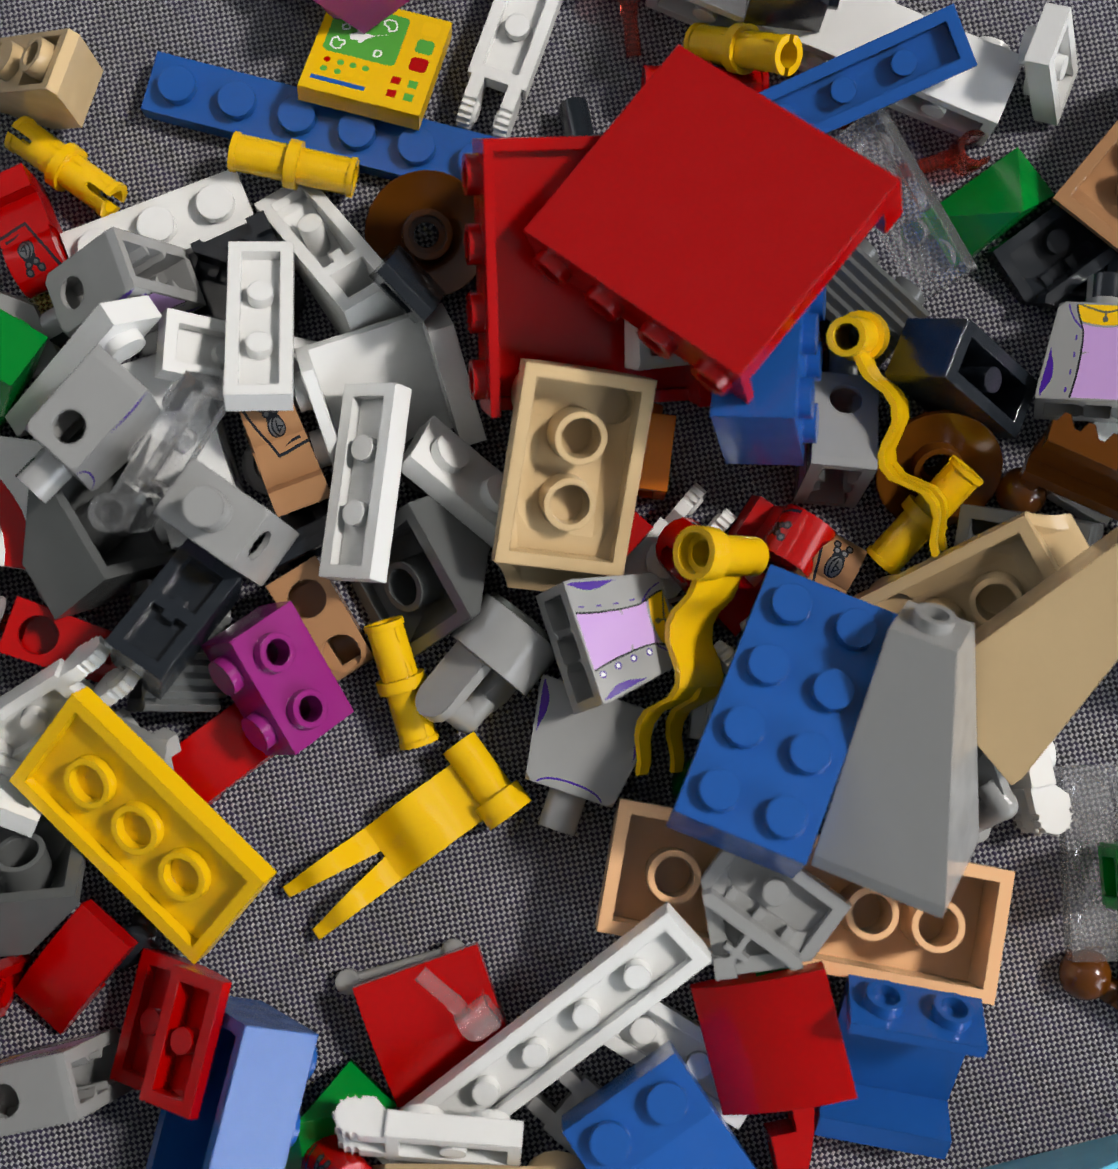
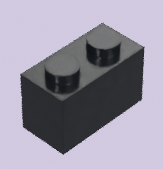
(961, 370)

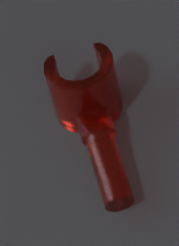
(629, 13)
(955, 156)

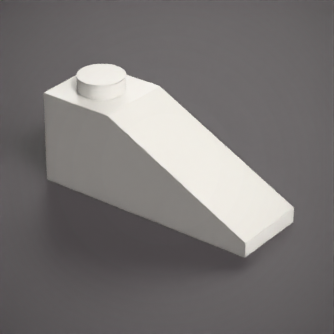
(329, 257)

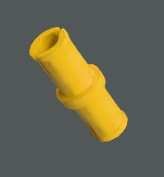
(745, 48)
(293, 164)
(65, 166)
(914, 524)
(400, 681)

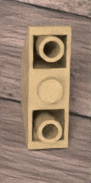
(48, 78)

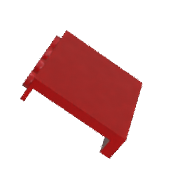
(709, 220)
(516, 306)

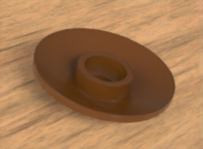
(430, 199)
(946, 434)

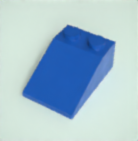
(653, 1120)

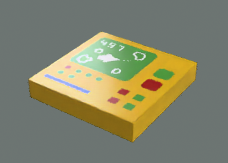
(377, 73)

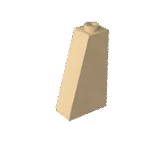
(1046, 658)

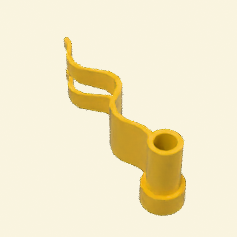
(872, 343)
(715, 567)
(418, 828)

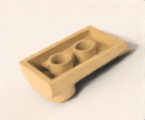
(570, 473)
(986, 570)

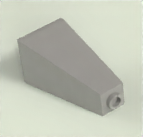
(910, 778)

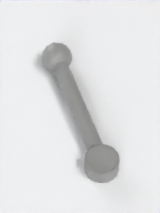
(349, 977)

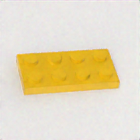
(141, 825)

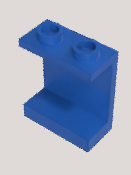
(903, 1063)

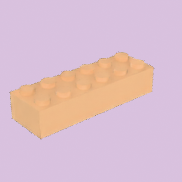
(873, 940)

